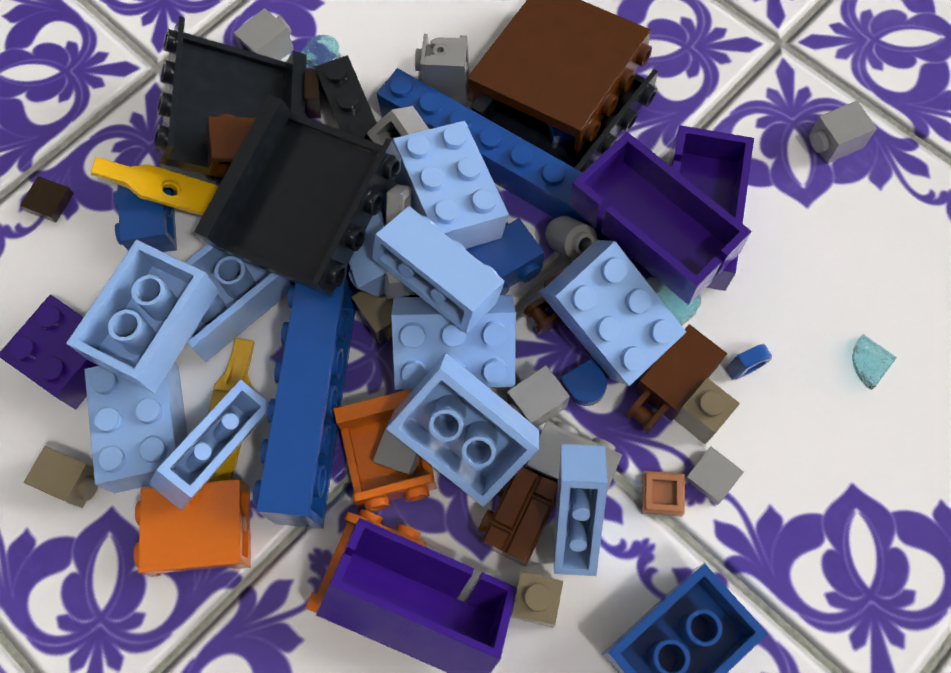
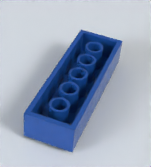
(302, 416)

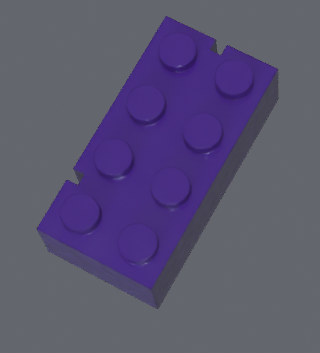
(719, 168)
(658, 217)
(411, 602)

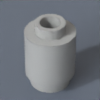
(570, 236)

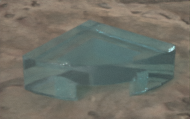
(870, 361)

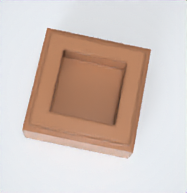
(663, 493)

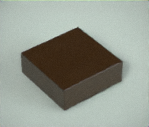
(46, 199)

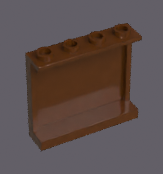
(562, 64)

